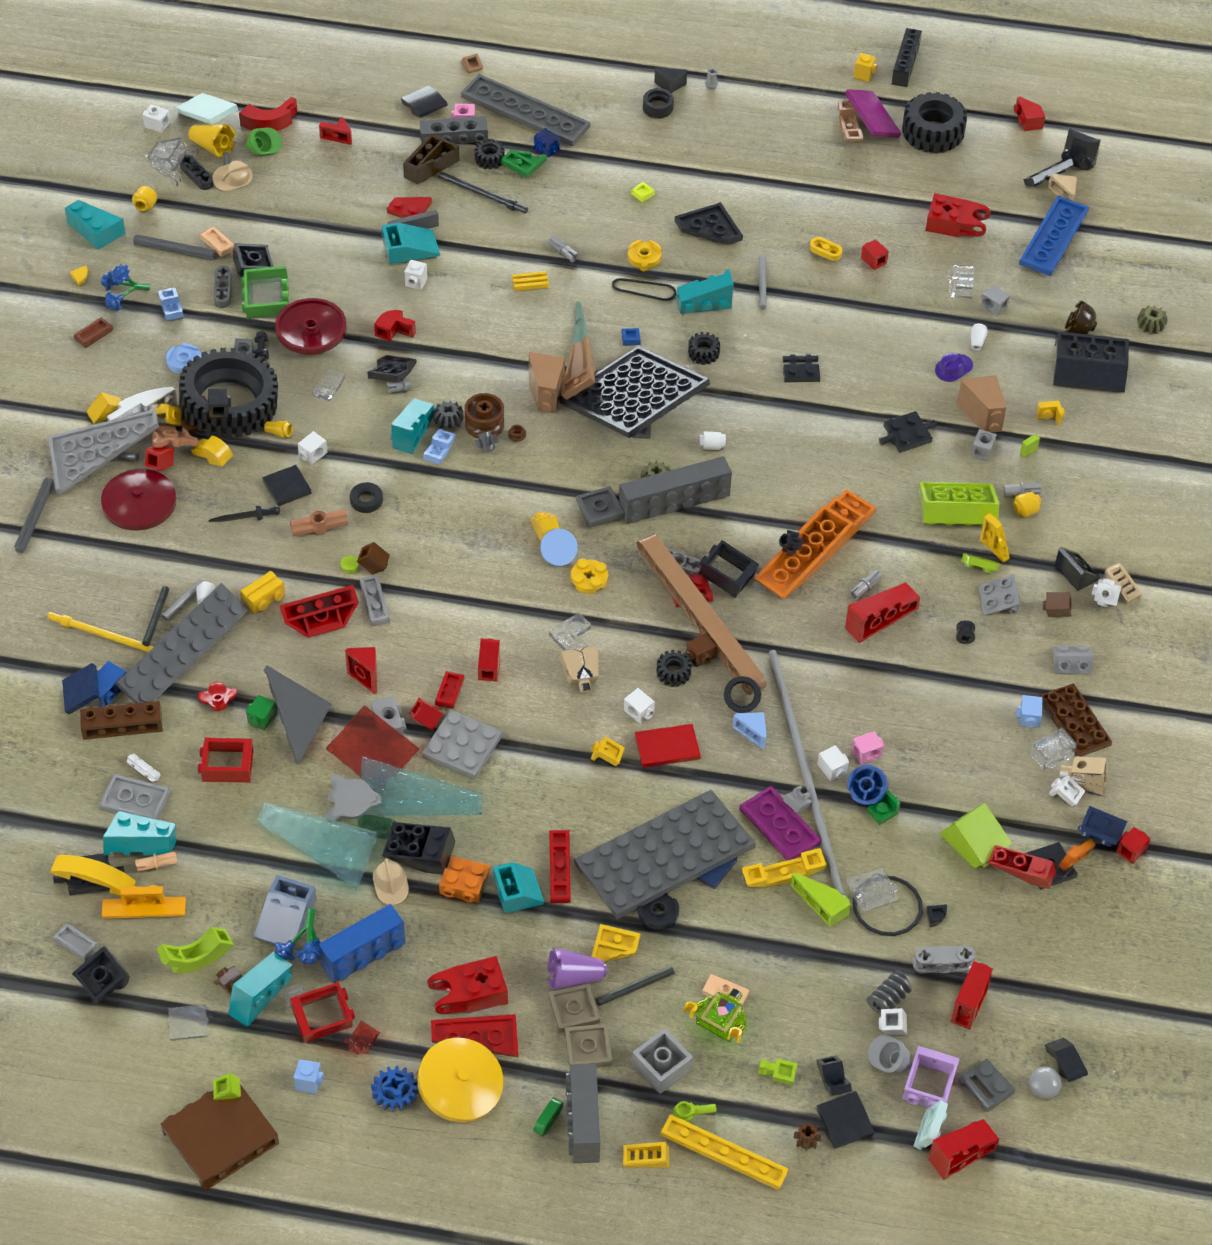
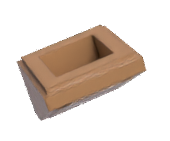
(472, 63)

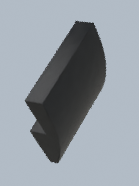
(424, 101)
(392, 368)
(845, 1120)

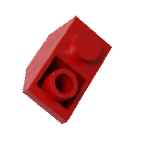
(1029, 114)
(489, 660)

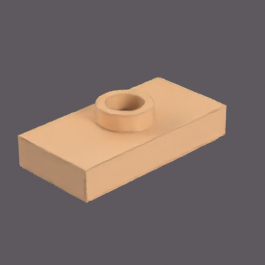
(217, 241)
(717, 984)

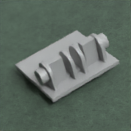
(999, 595)

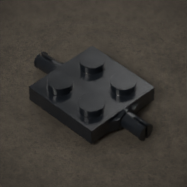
(907, 432)
(82, 886)

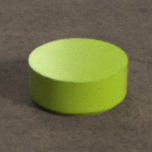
(349, 564)

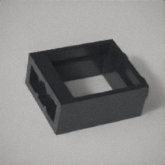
(735, 558)

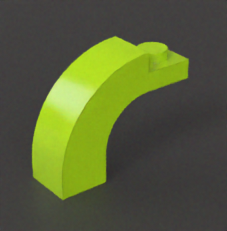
(197, 954)

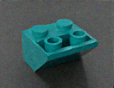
(516, 887)

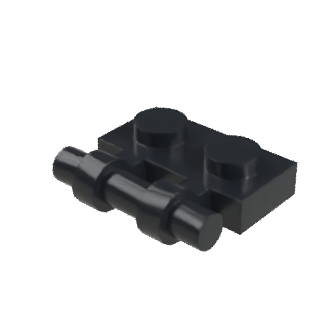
(801, 372)

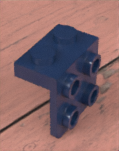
(1103, 826)

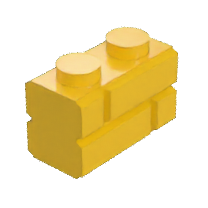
(263, 592)

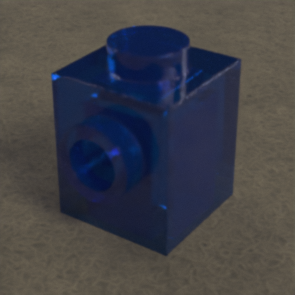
(546, 142)

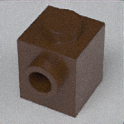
(373, 558)
(1058, 604)
(701, 650)

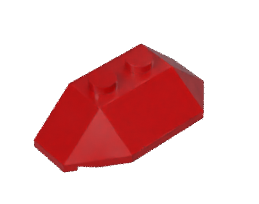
(320, 612)

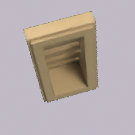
(1118, 572)

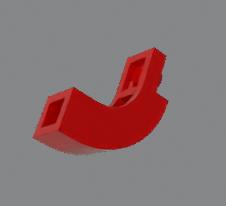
(277, 119)

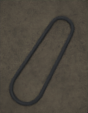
(645, 282)

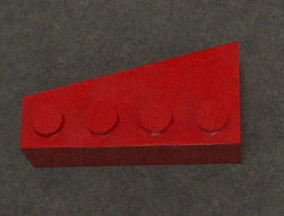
(880, 611)

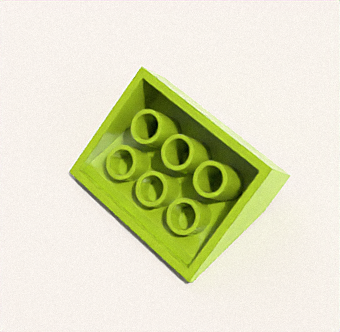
(957, 502)

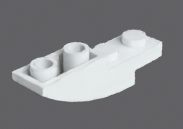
(144, 402)

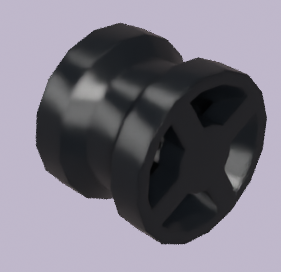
(965, 632)

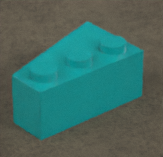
(94, 223)
(706, 295)
(411, 425)
(139, 834)
(258, 988)

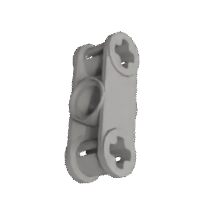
(943, 959)

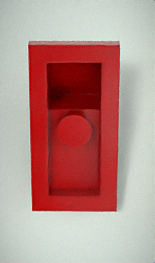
(338, 133)

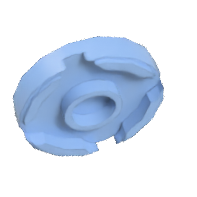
(179, 356)
(558, 547)

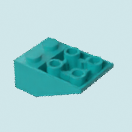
(408, 242)

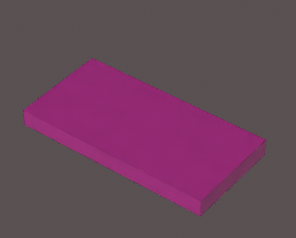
(873, 113)
(780, 824)

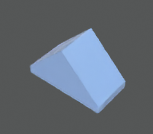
(752, 726)

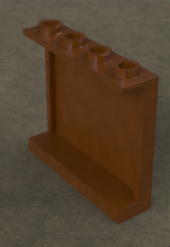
(219, 1135)

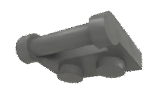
(991, 1081)

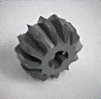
(448, 415)

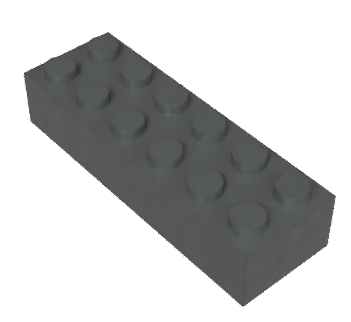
(675, 489)

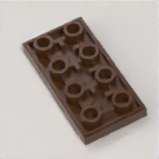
(1073, 714)

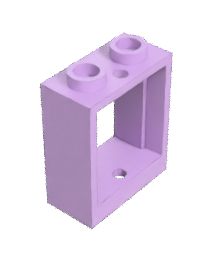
(936, 1061)

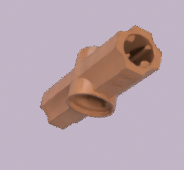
(319, 522)

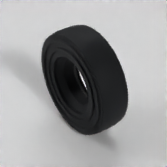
(370, 506)

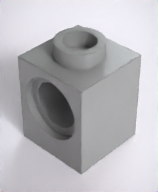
(995, 300)
(983, 445)

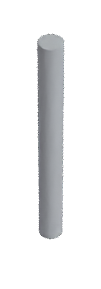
(762, 282)

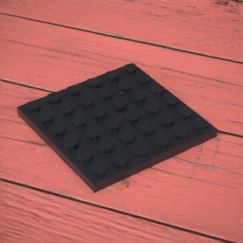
(636, 391)

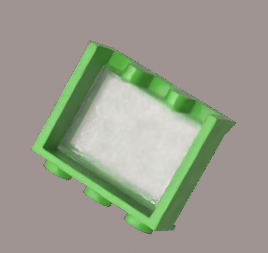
(264, 291)

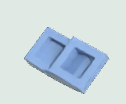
(439, 446)

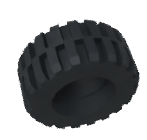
(934, 136)

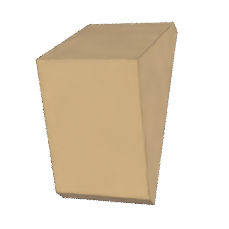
(1063, 185)

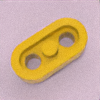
(826, 248)

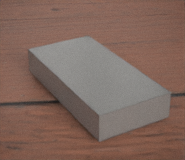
(75, 942)

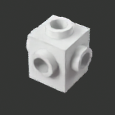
(1111, 598)

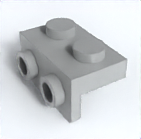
(1072, 659)

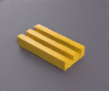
(530, 281)

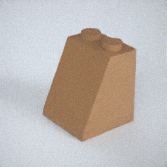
(545, 380)
(983, 402)

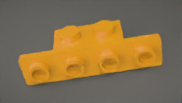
(143, 903)

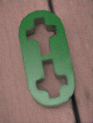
(548, 1116)

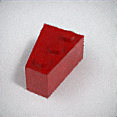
(962, 1147)

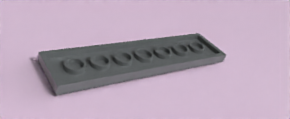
(525, 109)
(182, 646)

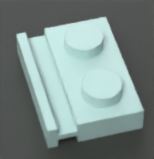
(931, 1124)

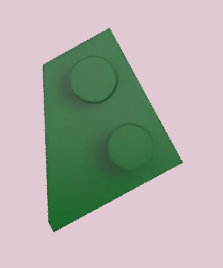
(523, 162)

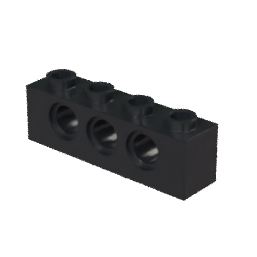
(906, 57)

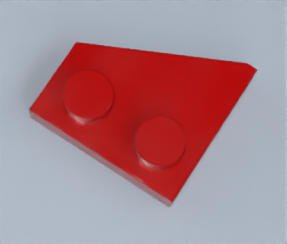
(408, 206)

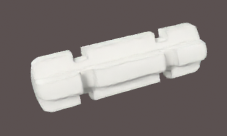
(143, 768)

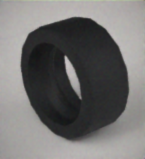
(658, 111)
(757, 694)

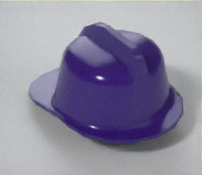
(953, 366)

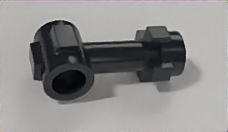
(261, 338)

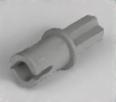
(563, 248)
(1013, 490)
(865, 584)

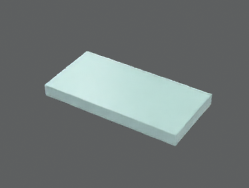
(207, 108)

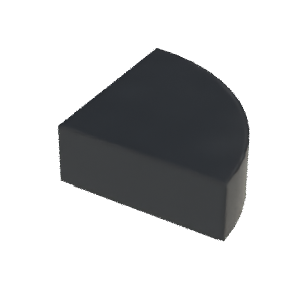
(936, 914)

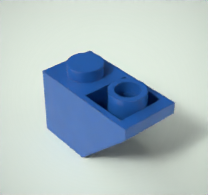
(107, 677)

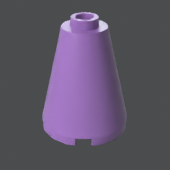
(573, 969)

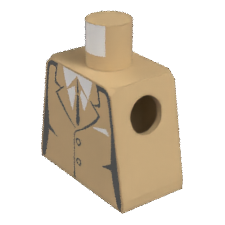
(1088, 773)

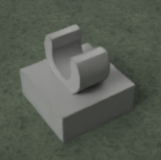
(797, 800)

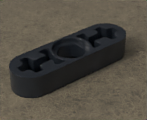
(207, 182)

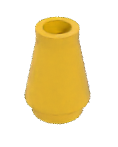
(279, 428)

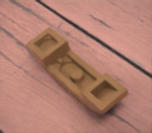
(848, 121)

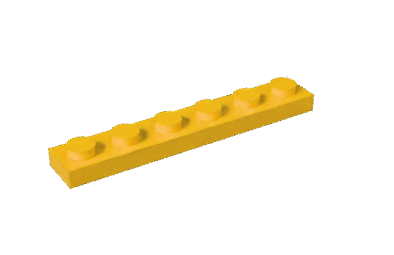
(724, 1152)

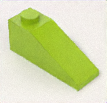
(823, 899)

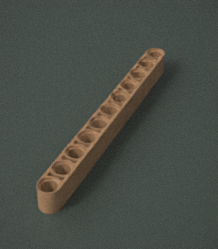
(699, 611)

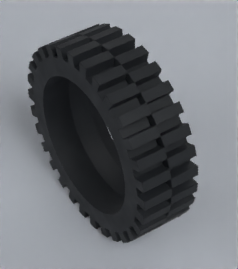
(232, 368)

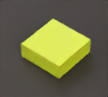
(643, 192)

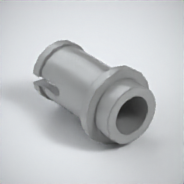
(711, 81)
(400, 386)

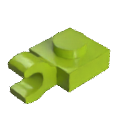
(782, 1071)

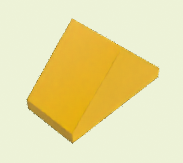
(102, 407)

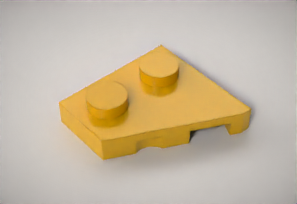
(994, 538)
(615, 943)

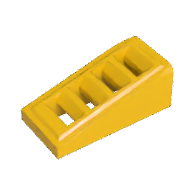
(655, 1162)

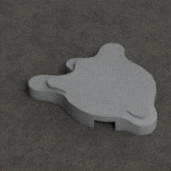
(351, 798)

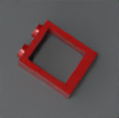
(226, 774)
(317, 995)
(971, 995)

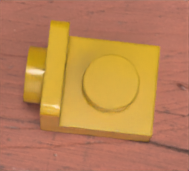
(1049, 410)
(607, 750)

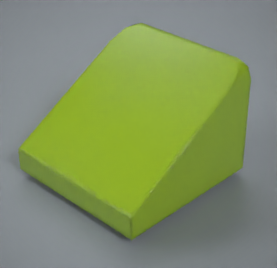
(226, 1087)

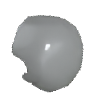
(1045, 1083)

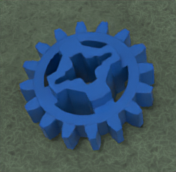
(390, 1097)

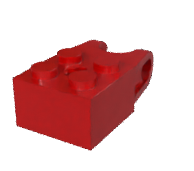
(956, 216)
(470, 986)

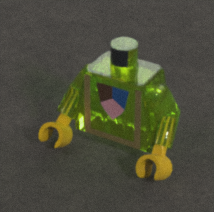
(720, 1015)

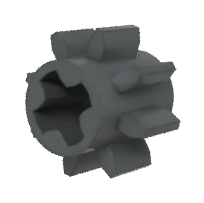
(486, 441)

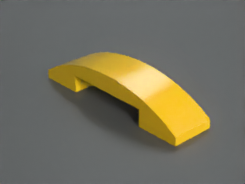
(92, 871)
(781, 873)

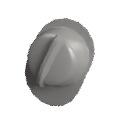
(889, 1054)

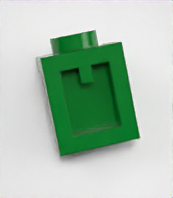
(885, 808)

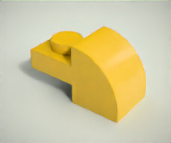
(214, 450)

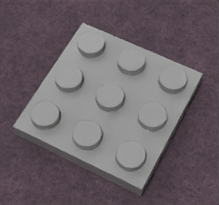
(462, 744)

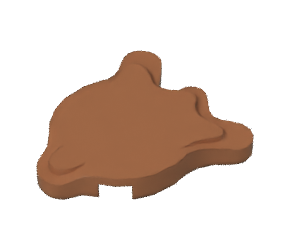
(167, 435)

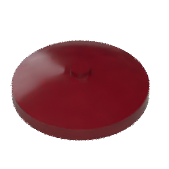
(310, 326)
(138, 499)

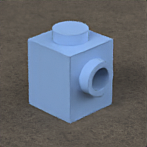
(1030, 711)
(308, 1076)

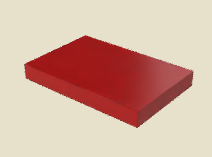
(667, 745)

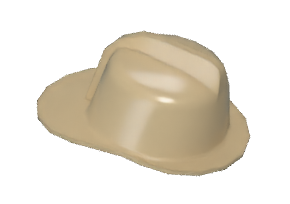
(232, 176)
(390, 883)

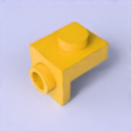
(171, 413)

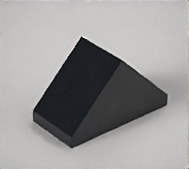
(670, 78)

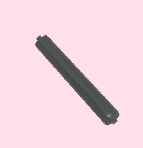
(174, 247)
(33, 515)

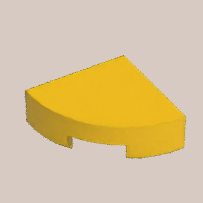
(79, 275)

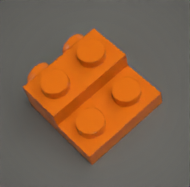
(464, 879)

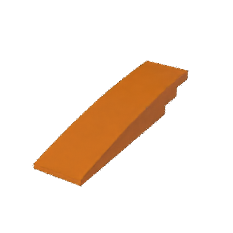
(821, 540)

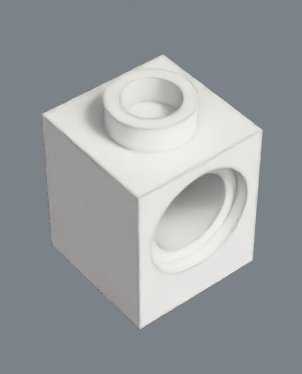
(312, 448)
(639, 706)

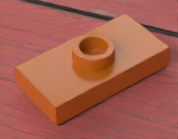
(1076, 854)

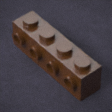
(121, 720)

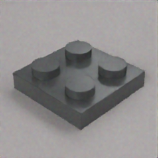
(600, 506)

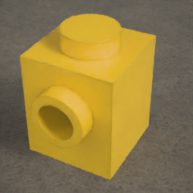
(865, 67)

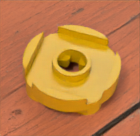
(641, 261)
(589, 567)

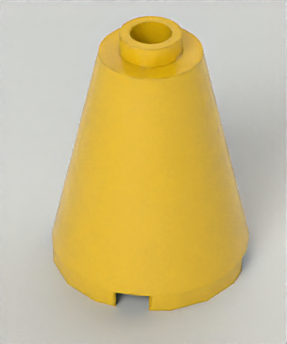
(213, 138)

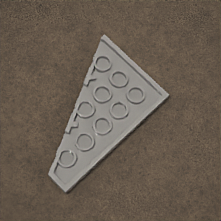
(86, 449)

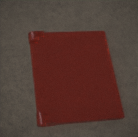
(371, 738)

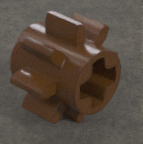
(807, 1142)

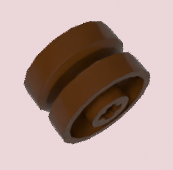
(483, 414)

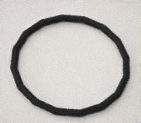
(920, 907)

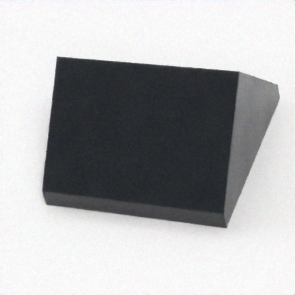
(1075, 569)

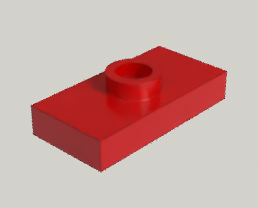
(449, 690)

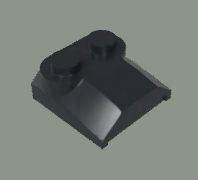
(1081, 149)
(251, 257)
(101, 975)

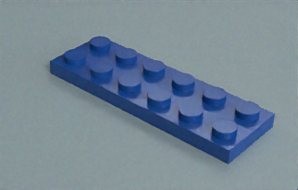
(1054, 235)

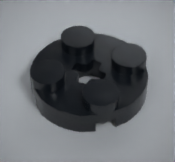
(661, 920)

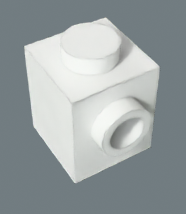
(156, 118)
(415, 274)
(833, 763)
(893, 1022)

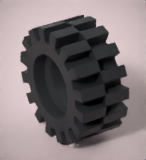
(486, 147)
(704, 340)
(670, 676)

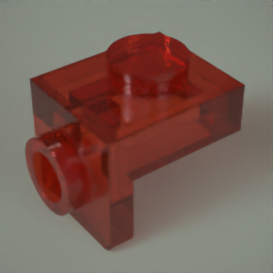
(362, 1038)

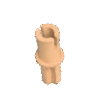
(156, 861)

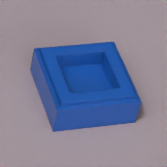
(630, 336)

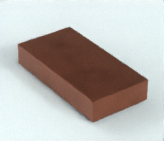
(93, 332)

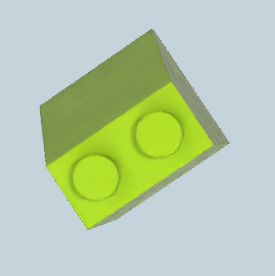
(976, 836)

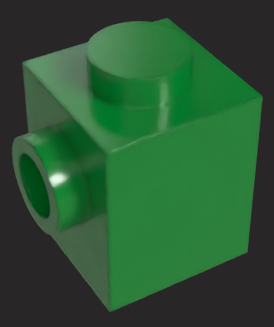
(261, 712)

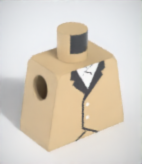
(580, 666)

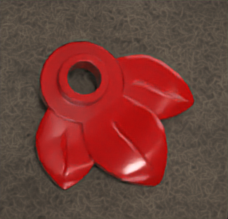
(217, 696)

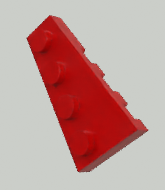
(493, 1032)

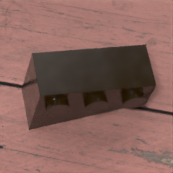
(430, 158)

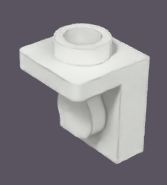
(1067, 790)

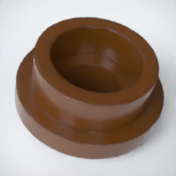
(517, 433)

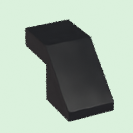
(1067, 1058)
(833, 1075)

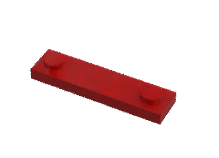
(559, 866)

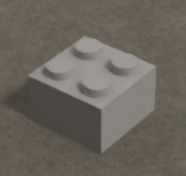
(662, 1060)

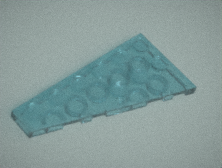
(415, 794)
(329, 843)

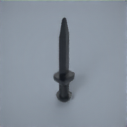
(259, 513)

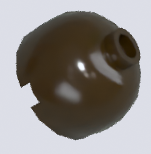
(1082, 319)

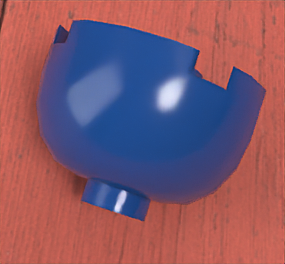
(867, 784)

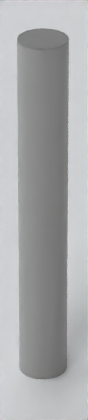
(181, 601)

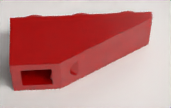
(1023, 866)

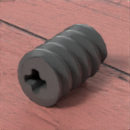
(890, 992)

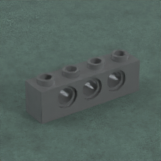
(456, 130)

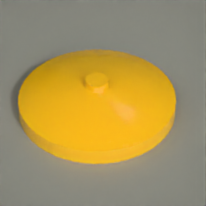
(460, 1080)

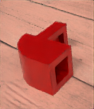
(393, 322)

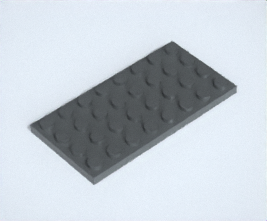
(664, 853)

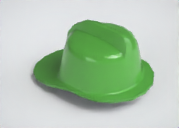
(264, 141)

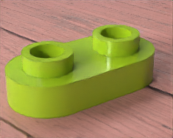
(988, 565)

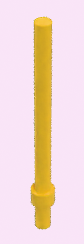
(67, 621)

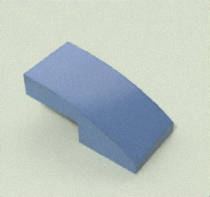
(170, 304)

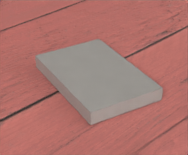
(134, 797)

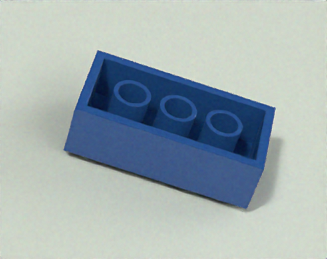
(362, 943)

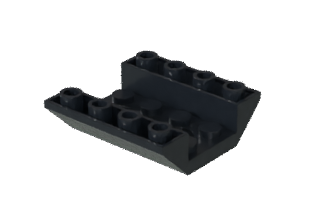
(1091, 364)

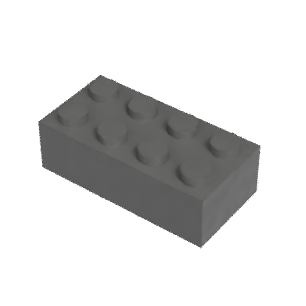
(583, 1113)

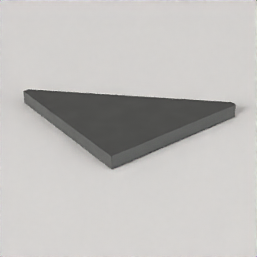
(298, 711)

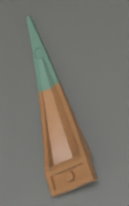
(580, 366)

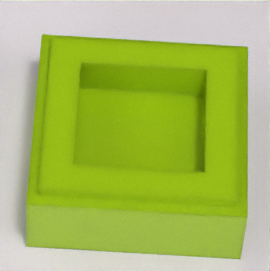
(1029, 445)

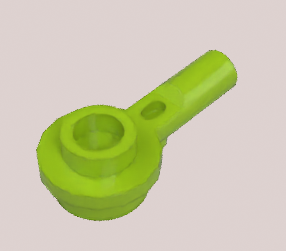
(686, 1110)

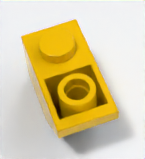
(543, 523)

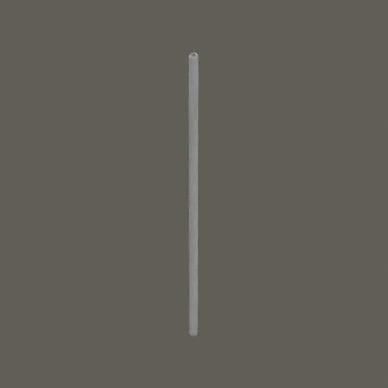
(806, 772)

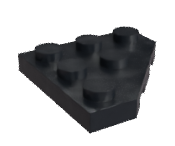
(710, 224)

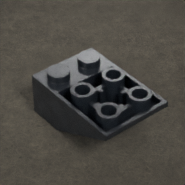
(420, 846)

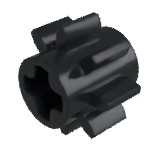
(790, 542)

